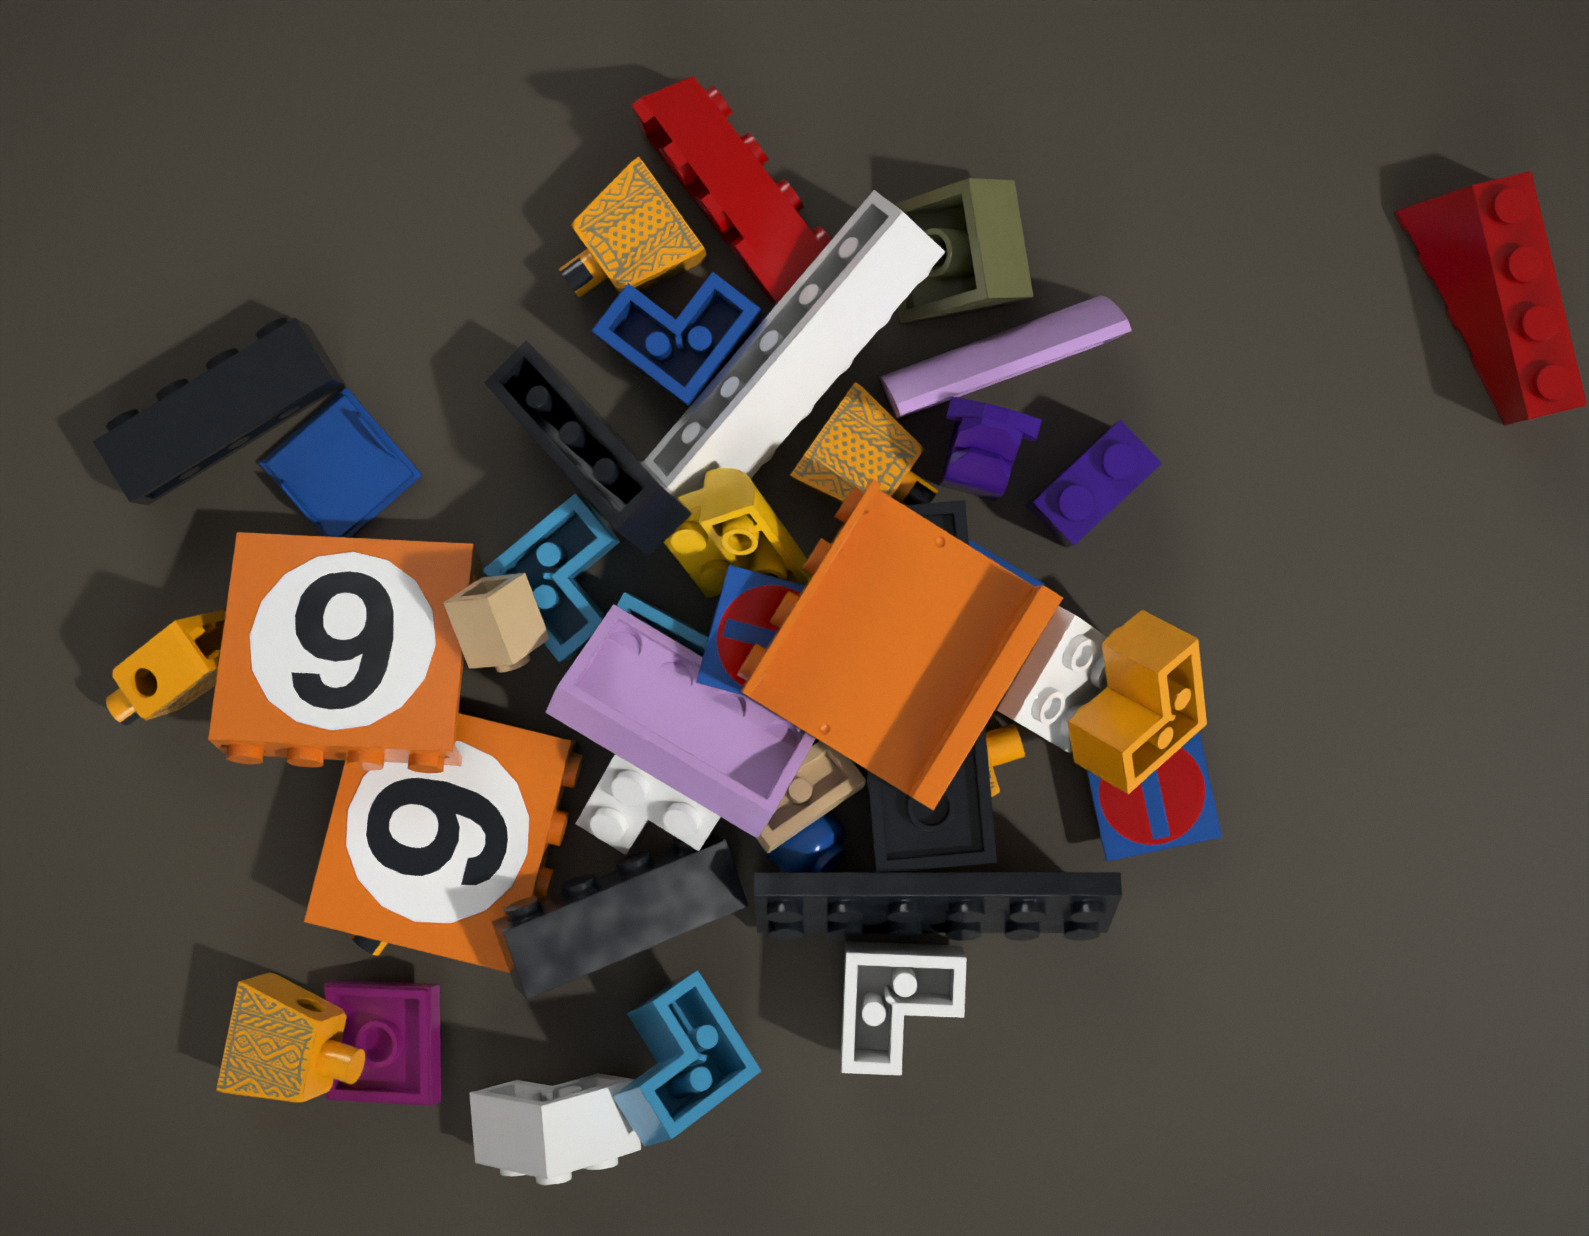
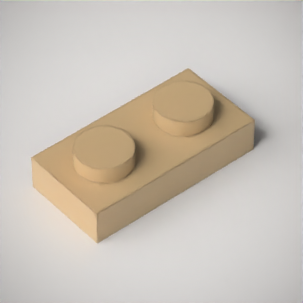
(818, 787)

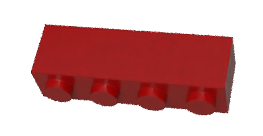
(730, 184)
(1501, 292)

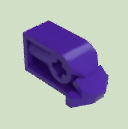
(984, 446)

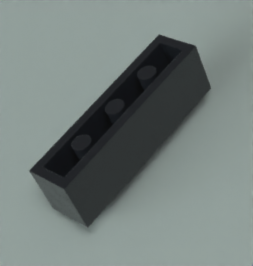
(218, 411)
(587, 449)
(617, 913)

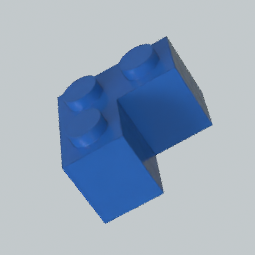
(683, 351)

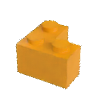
(1149, 703)

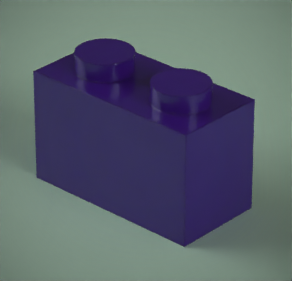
(1093, 484)

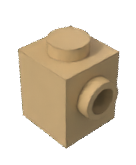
(497, 622)

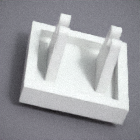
(1057, 678)

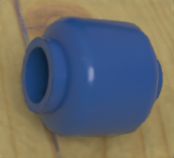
(811, 850)

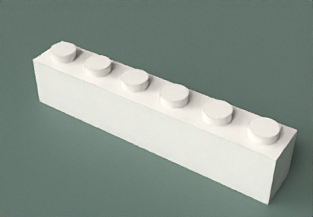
(799, 347)

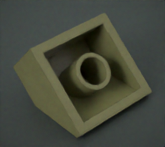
(983, 248)

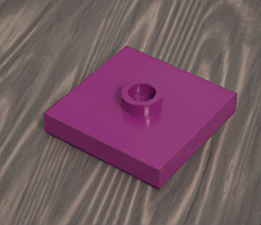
(400, 1039)

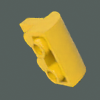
(733, 528)

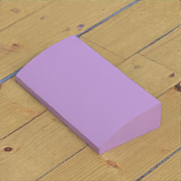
(1003, 355)
(642, 702)

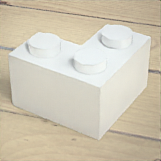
(630, 798)
(884, 986)
(551, 1128)

